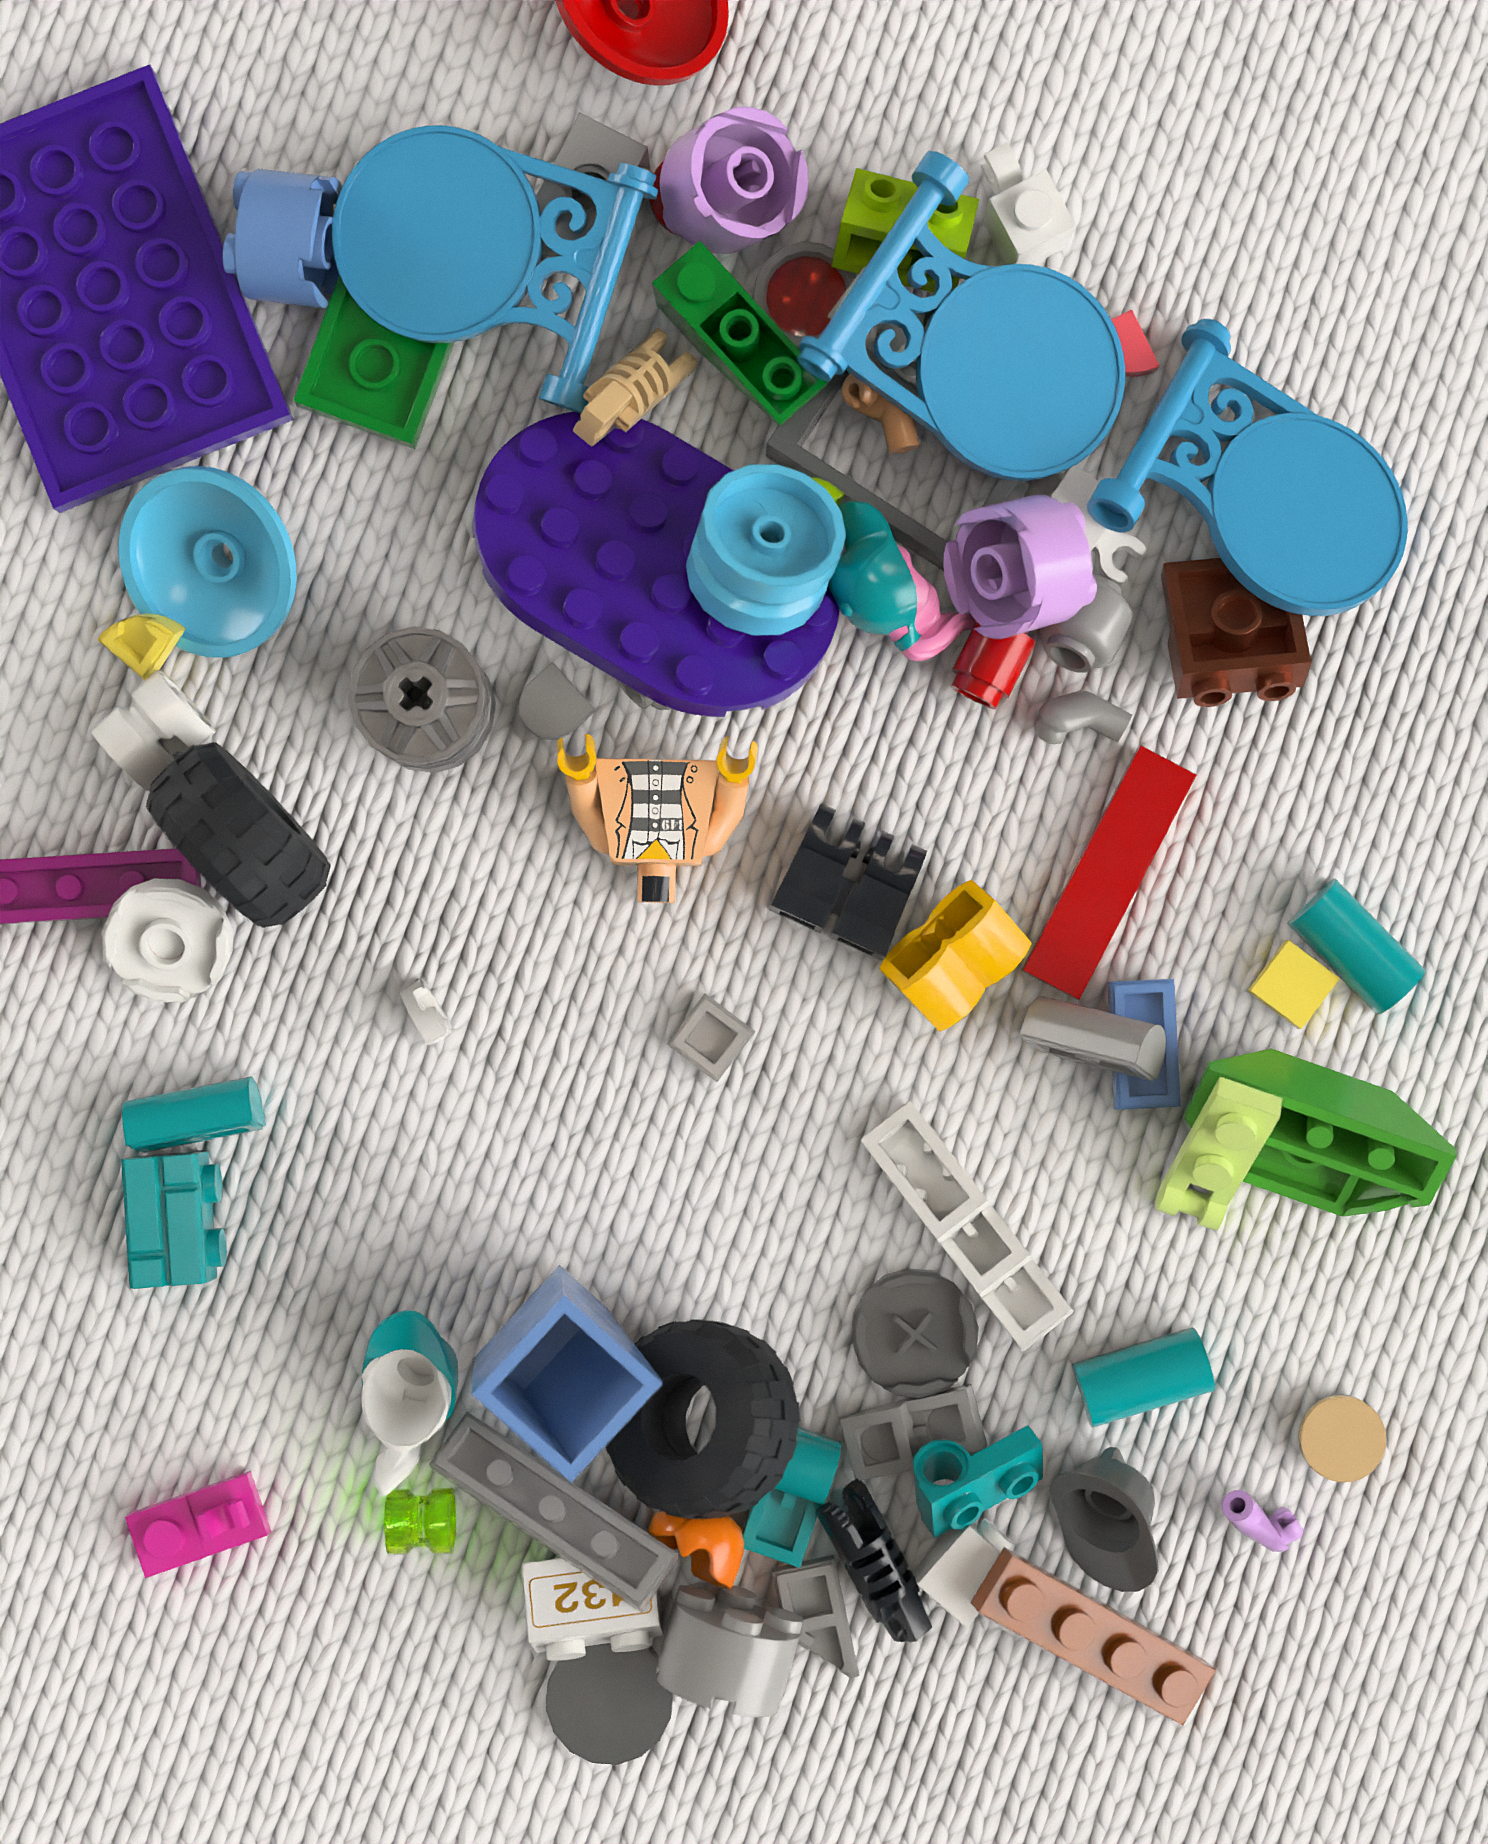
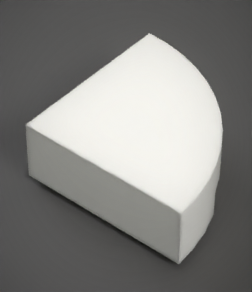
(426, 1012)

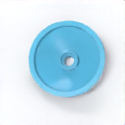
(179, 567)

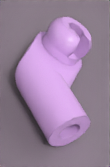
(1248, 1518)

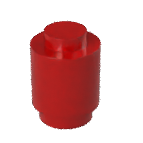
(990, 666)

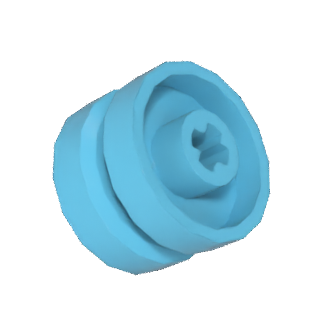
(765, 549)

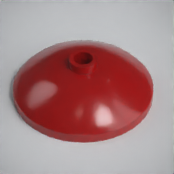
(653, 40)

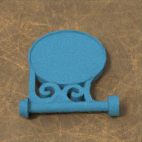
(450, 237)
(1012, 363)
(1292, 500)

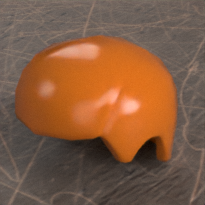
(713, 1544)

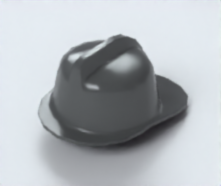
(1107, 1521)

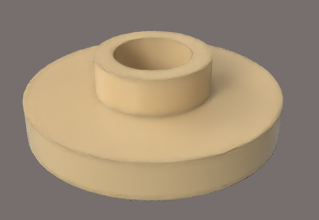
(1342, 1438)

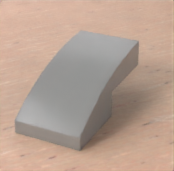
(889, 1436)

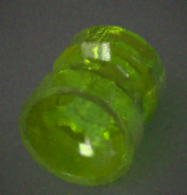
(407, 1520)

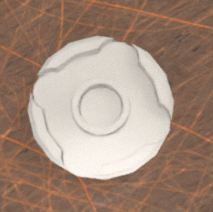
(167, 940)

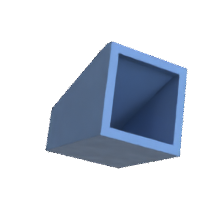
(563, 1374)

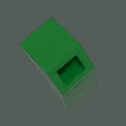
(734, 333)

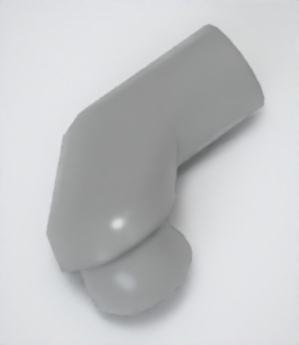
(1077, 711)

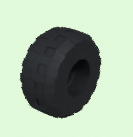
(237, 835)
(752, 1425)

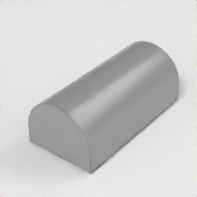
(1095, 1037)

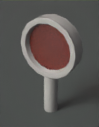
(801, 289)

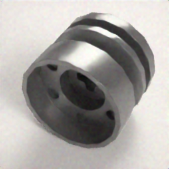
(419, 738)

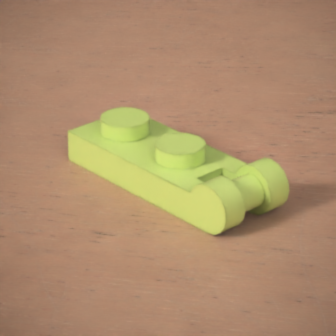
(1218, 1152)

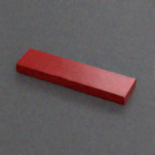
(1108, 872)

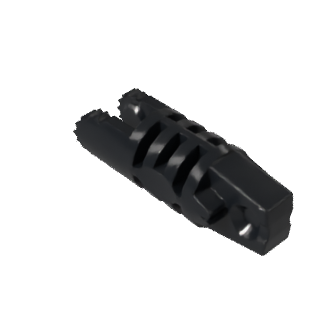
(875, 1563)

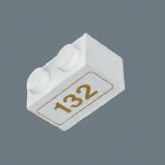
(575, 1611)

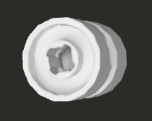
(152, 730)

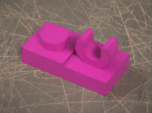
(198, 1524)

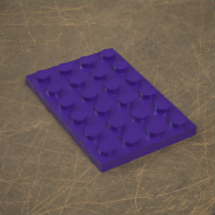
(116, 297)

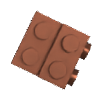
(1228, 637)

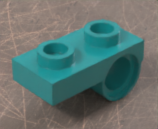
(980, 1480)
(786, 1516)

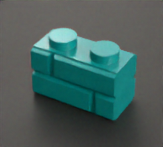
(172, 1219)

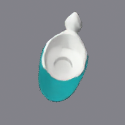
(406, 1391)

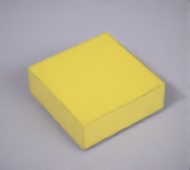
(1293, 984)

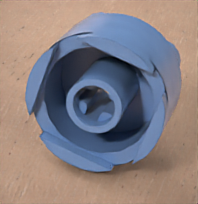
(283, 237)

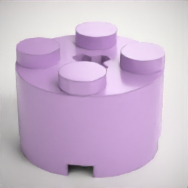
(733, 181)
(1020, 565)

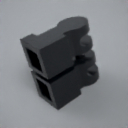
(864, 910)

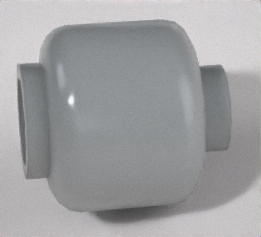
(1093, 633)

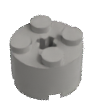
(728, 1650)

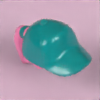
(884, 591)

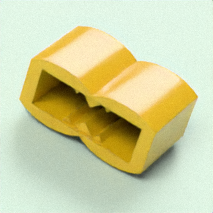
(955, 955)

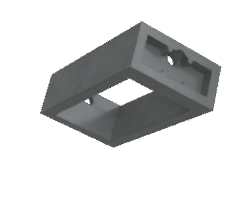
(786, 450)

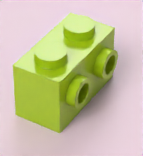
(874, 208)

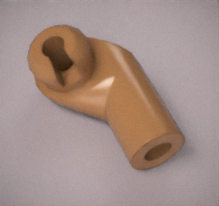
(897, 425)

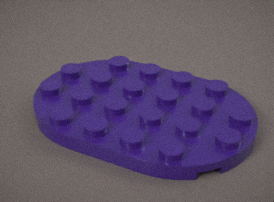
(597, 557)

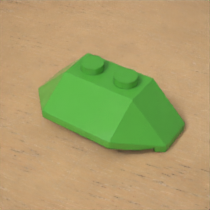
(1336, 1137)

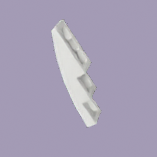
(967, 1226)

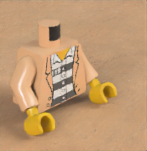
(657, 810)

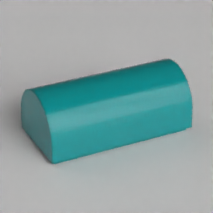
(1357, 947)
(193, 1115)
(1144, 1377)

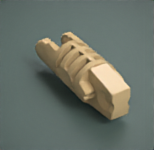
(631, 388)

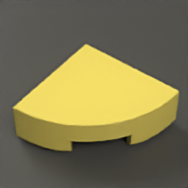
(143, 641)

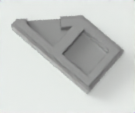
(817, 1597)

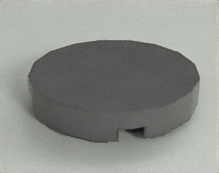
(914, 1333)
(608, 1704)

